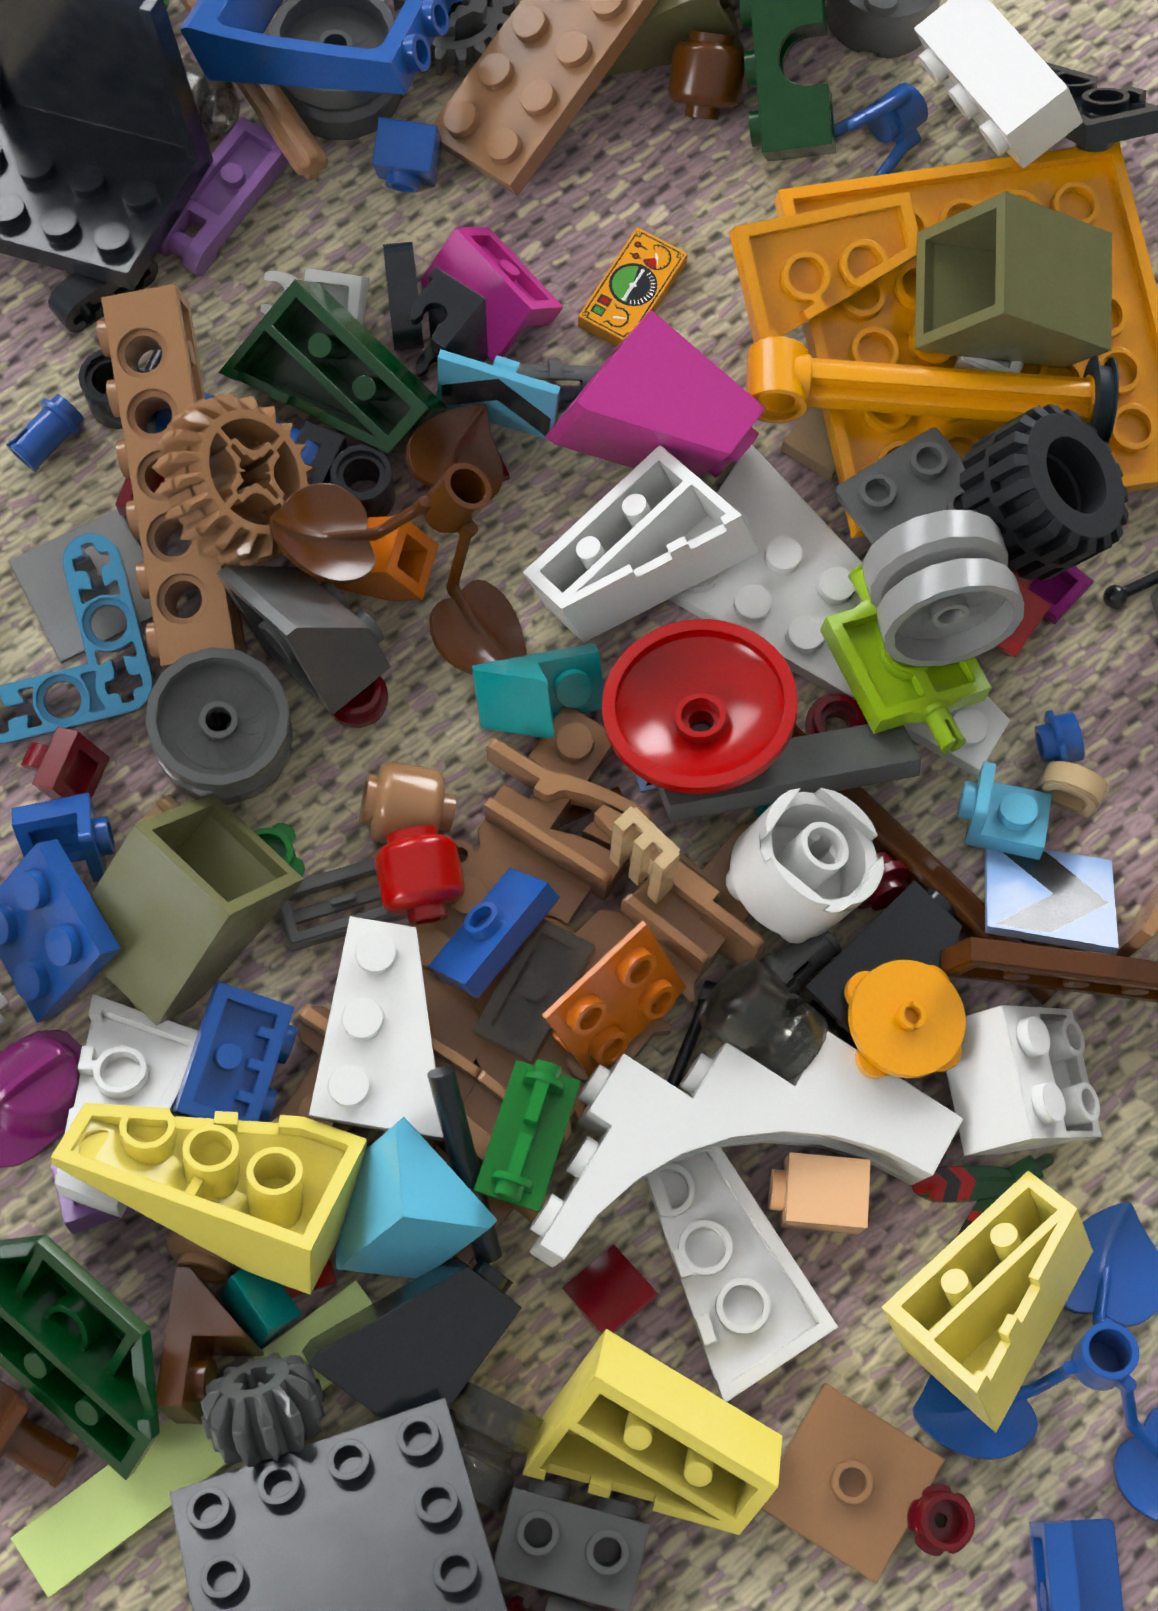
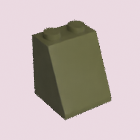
(1014, 285)
(187, 903)

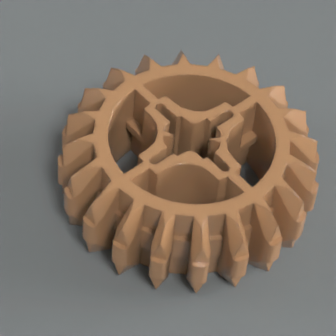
(227, 476)

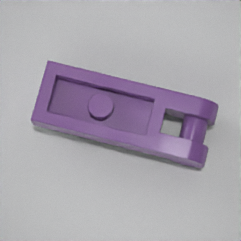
(233, 184)

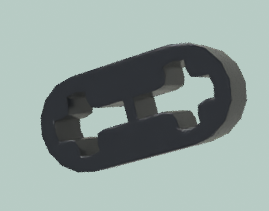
(401, 294)
(79, 301)

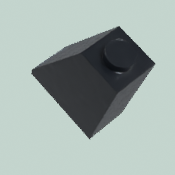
(909, 929)
(417, 1339)

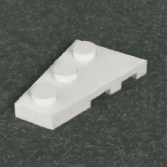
(129, 1065)

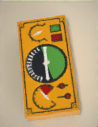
(632, 287)

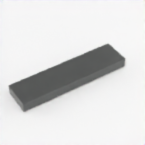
(814, 761)

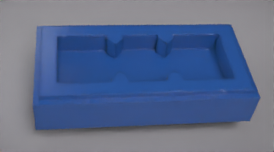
(493, 932)

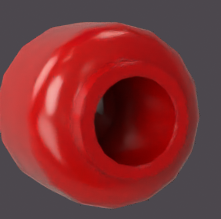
(419, 874)

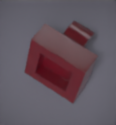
(67, 765)

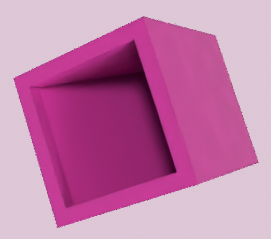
(661, 394)

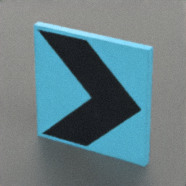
(510, 397)

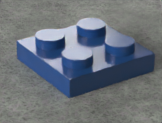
(51, 931)

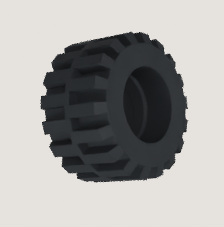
(1047, 490)

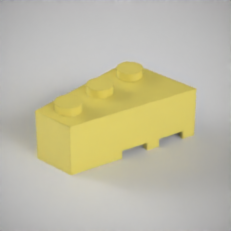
(993, 1296)
(656, 1437)

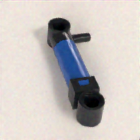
(324, 449)

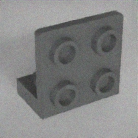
(904, 485)

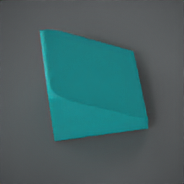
(259, 1306)

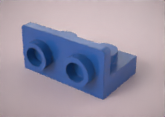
(236, 1056)

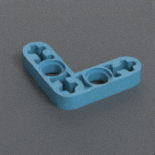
(90, 678)

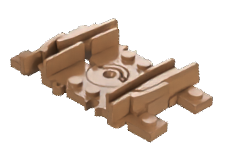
(690, 922)

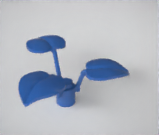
(1120, 1293)

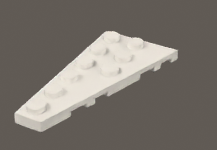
(797, 584)

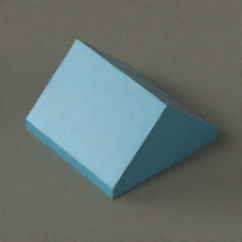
(407, 1209)

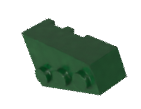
(333, 368)

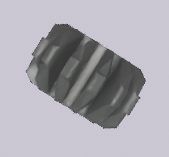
(263, 1409)

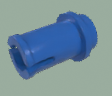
(46, 432)

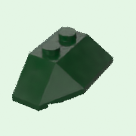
(78, 1350)

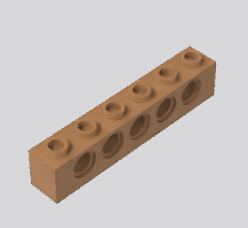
(131, 327)

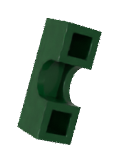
(791, 117)

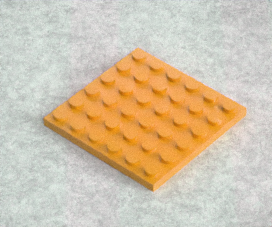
(880, 318)

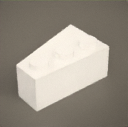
(996, 79)
(639, 548)

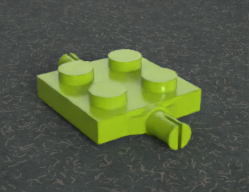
(894, 691)

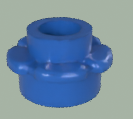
(1060, 738)

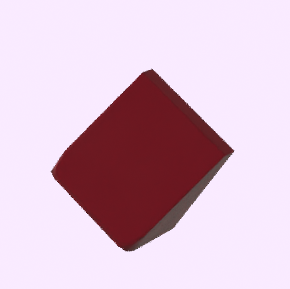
(610, 1291)

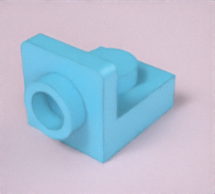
(1004, 815)

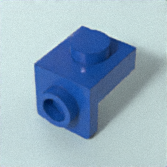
(73, 824)

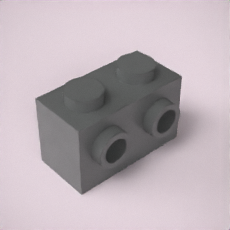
(572, 1546)

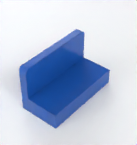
(1076, 1565)

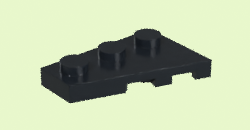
(1106, 113)

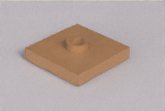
(850, 1482)

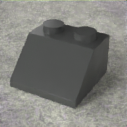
(308, 630)

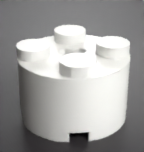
(805, 863)

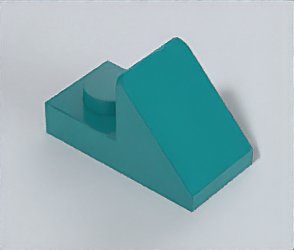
(530, 690)

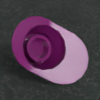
(36, 1093)

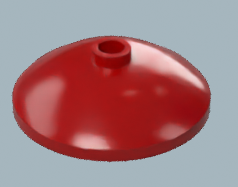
(696, 676)

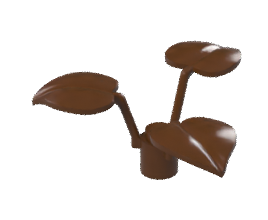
(455, 454)

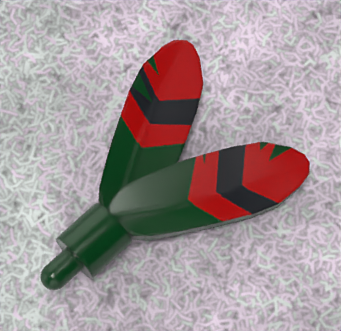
(977, 1183)

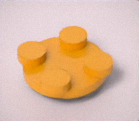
(905, 1020)

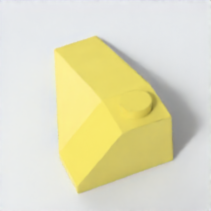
(239, 1188)

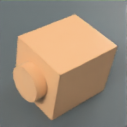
(821, 1193)

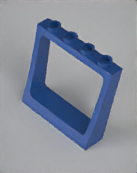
(232, 48)

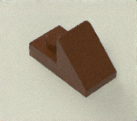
(194, 1333)

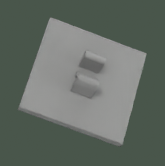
(47, 589)

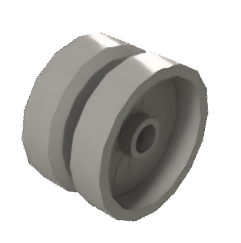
(942, 588)

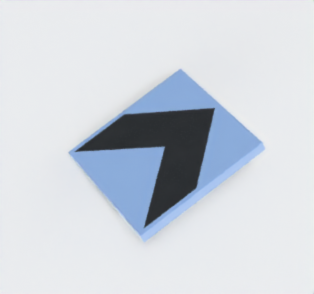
(1052, 899)

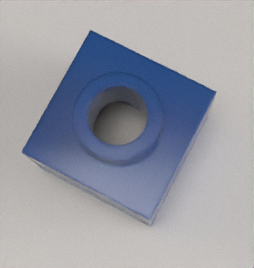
(406, 154)

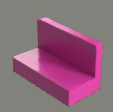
(492, 270)

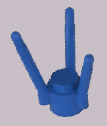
(891, 119)

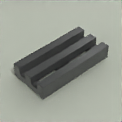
(335, 929)

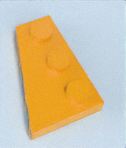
(819, 257)

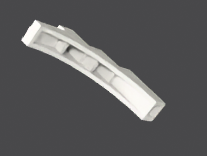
(730, 1104)

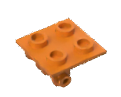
(615, 1000)

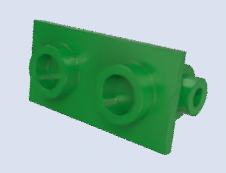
(528, 1134)

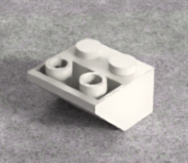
(1022, 1081)

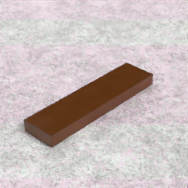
(1052, 968)

